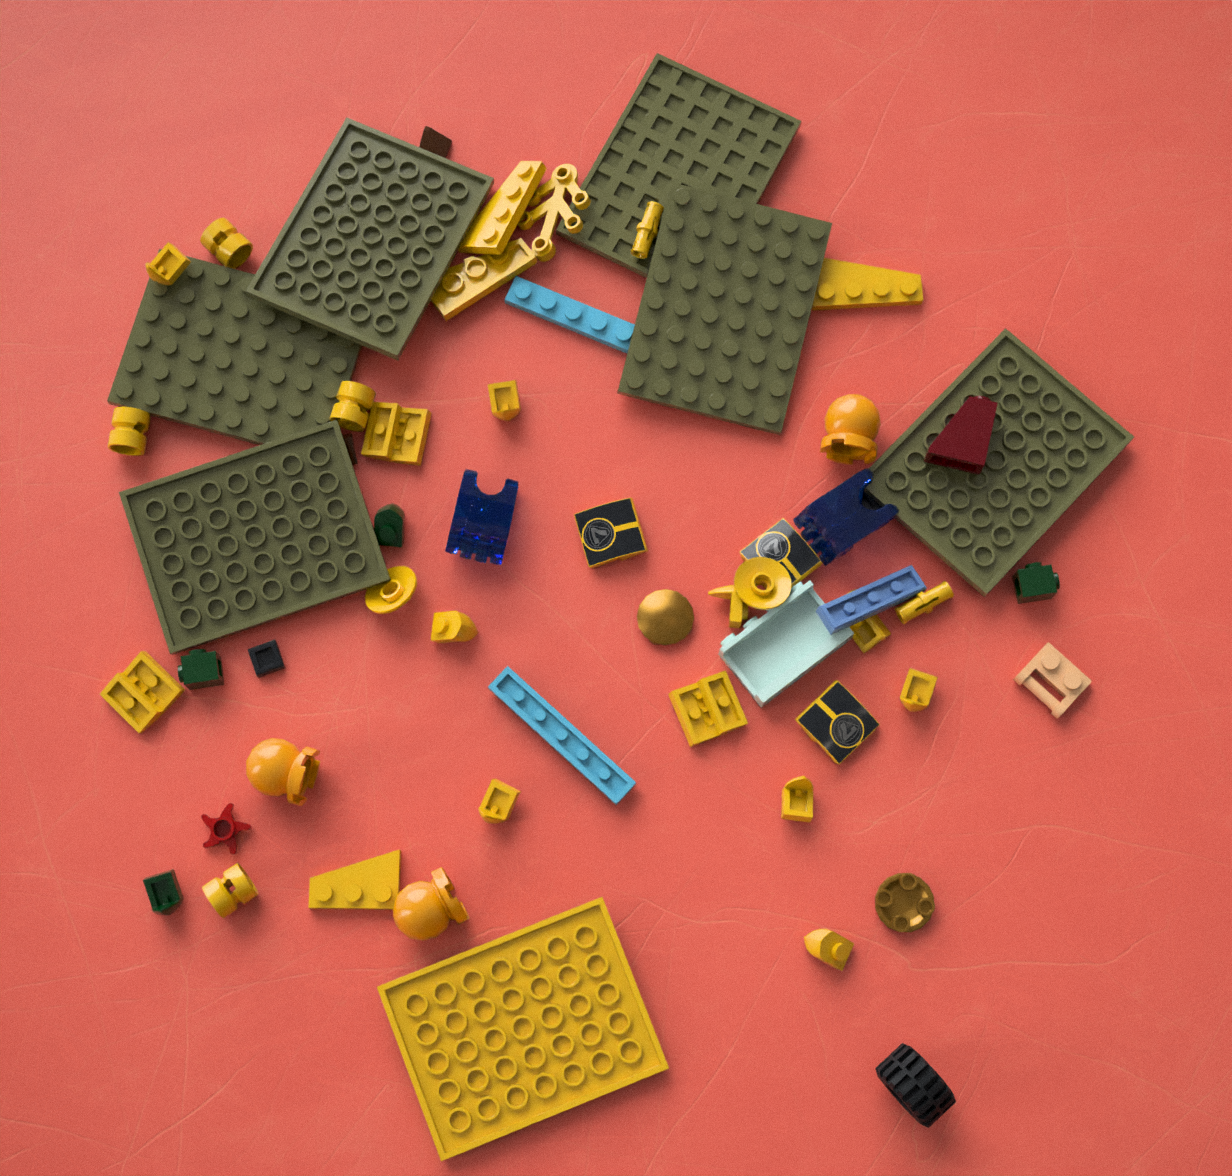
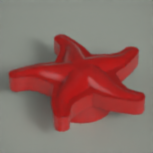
(224, 829)

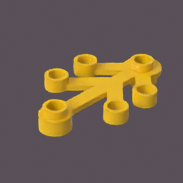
(553, 207)

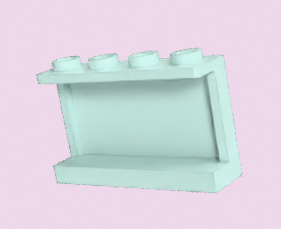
(781, 645)

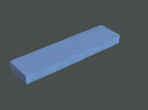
(870, 599)

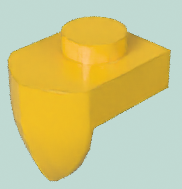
(167, 265)
(504, 400)
(738, 608)
(452, 627)
(917, 690)
(797, 800)
(498, 802)
(829, 947)

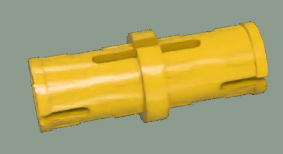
(647, 230)
(924, 602)

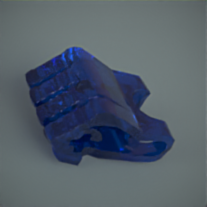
(481, 520)
(840, 520)

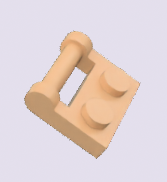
(1059, 674)

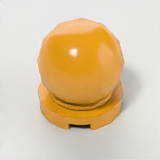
(851, 428)
(280, 769)
(426, 907)

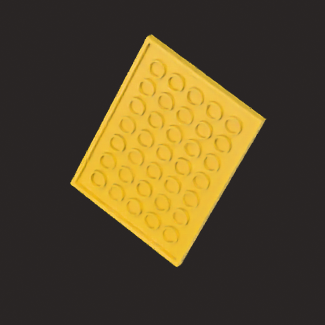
(522, 1028)

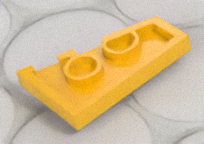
(358, 886)

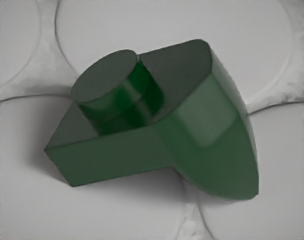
(390, 525)
(164, 892)

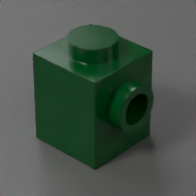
(1035, 583)
(201, 669)

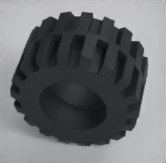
(915, 1085)

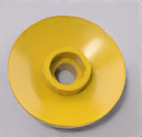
(762, 572)
(394, 593)

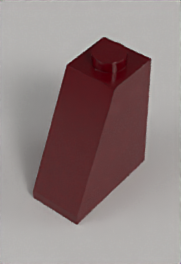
(966, 437)

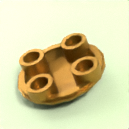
(665, 617)
(904, 902)

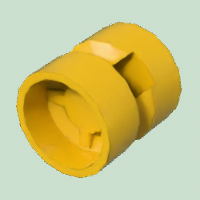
(223, 241)
(352, 405)
(129, 429)
(221, 896)

